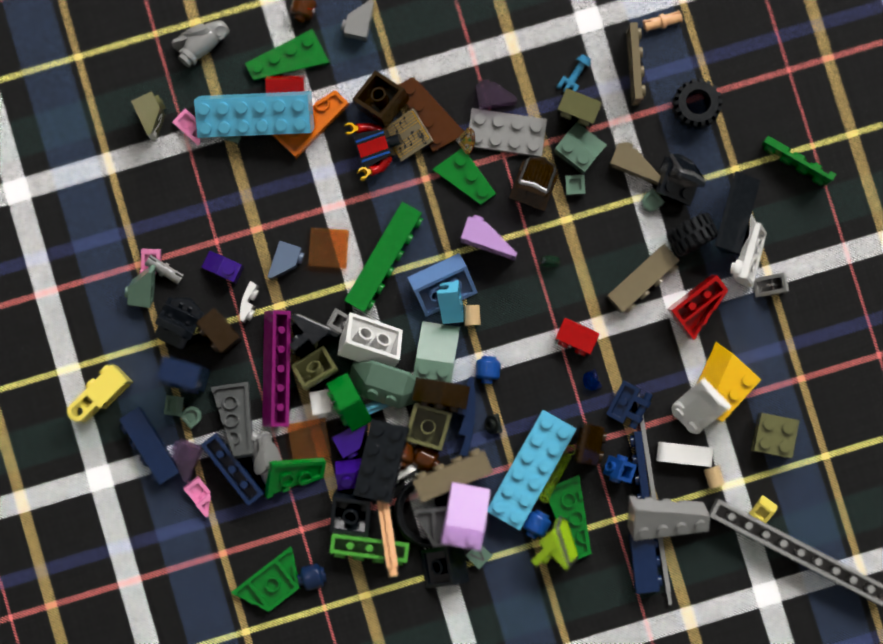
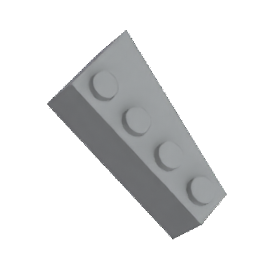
(665, 518)

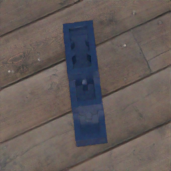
(469, 418)

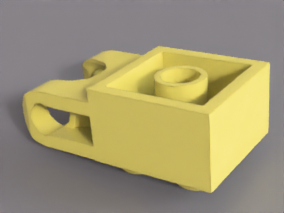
(99, 393)

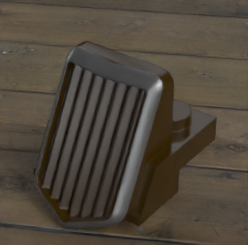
(534, 182)

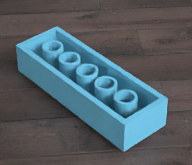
(254, 114)
(531, 469)

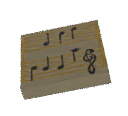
(412, 132)

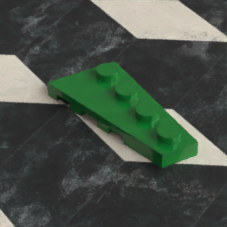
(799, 161)
(568, 503)

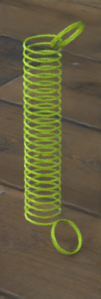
(555, 483)

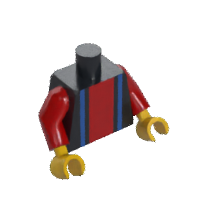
(374, 147)

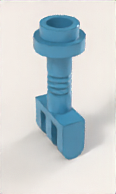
(583, 61)

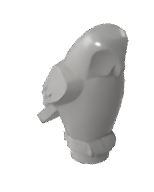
(199, 41)
(264, 452)

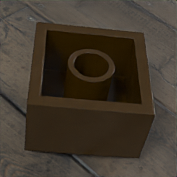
(380, 98)
(219, 331)
(440, 394)

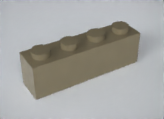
(640, 280)
(459, 471)

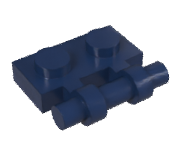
(624, 401)

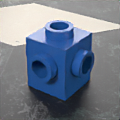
(619, 469)

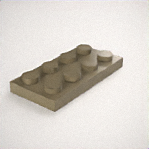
(636, 71)

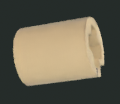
(472, 315)
(714, 477)

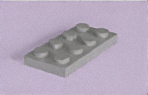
(508, 132)

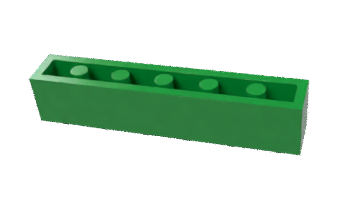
(383, 257)

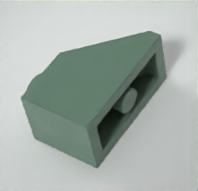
(141, 288)

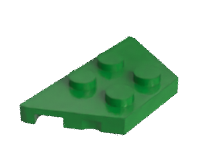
(271, 583)

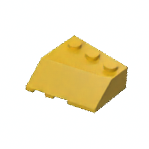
(728, 377)

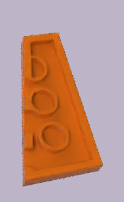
(324, 113)

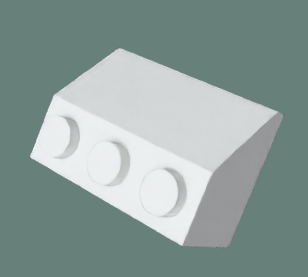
(370, 340)

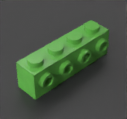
(366, 547)

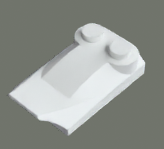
(747, 264)
(699, 407)

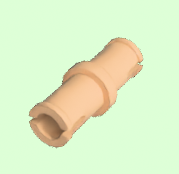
(662, 21)

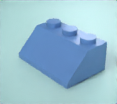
(428, 282)

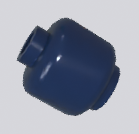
(312, 577)

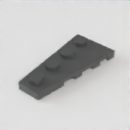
(235, 413)

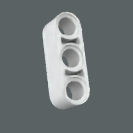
(684, 454)

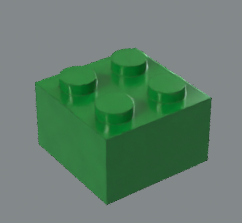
(348, 402)

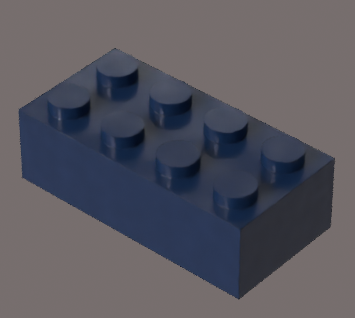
(183, 375)

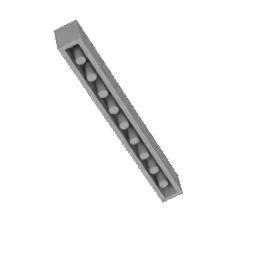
(797, 551)

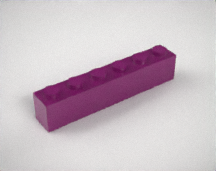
(276, 368)

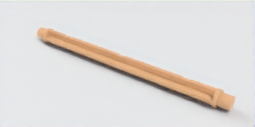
(387, 535)

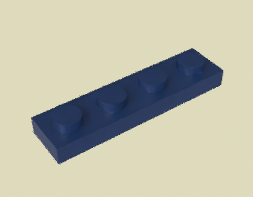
(639, 459)

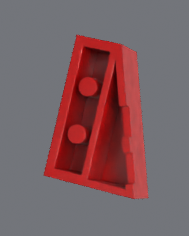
(697, 305)

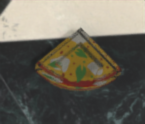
(467, 140)

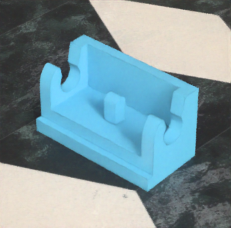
(450, 302)

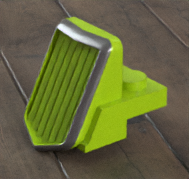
(559, 545)

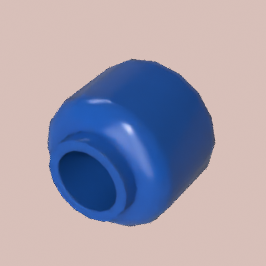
(488, 369)
(537, 524)

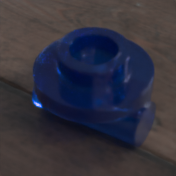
(591, 380)

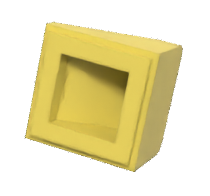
(763, 509)

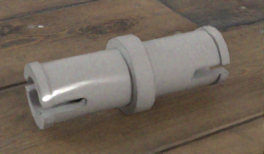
(164, 269)

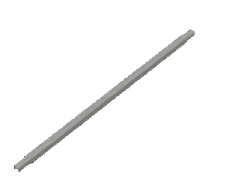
(653, 496)

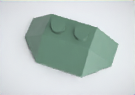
(383, 383)

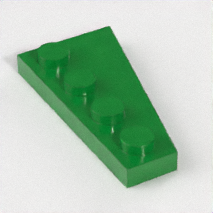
(294, 55)

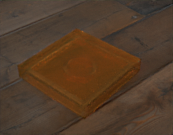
(328, 247)
(309, 439)

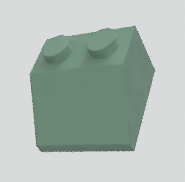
(579, 148)

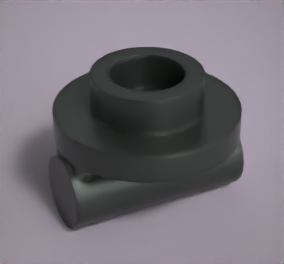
(493, 424)

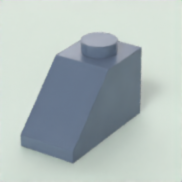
(285, 259)

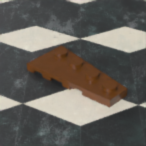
(434, 117)

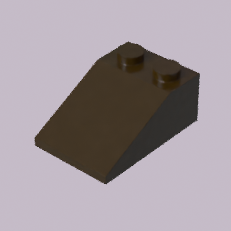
(589, 444)

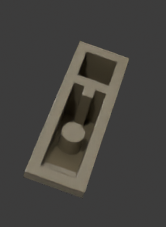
(632, 162)

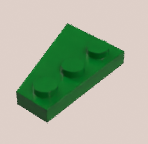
(465, 176)

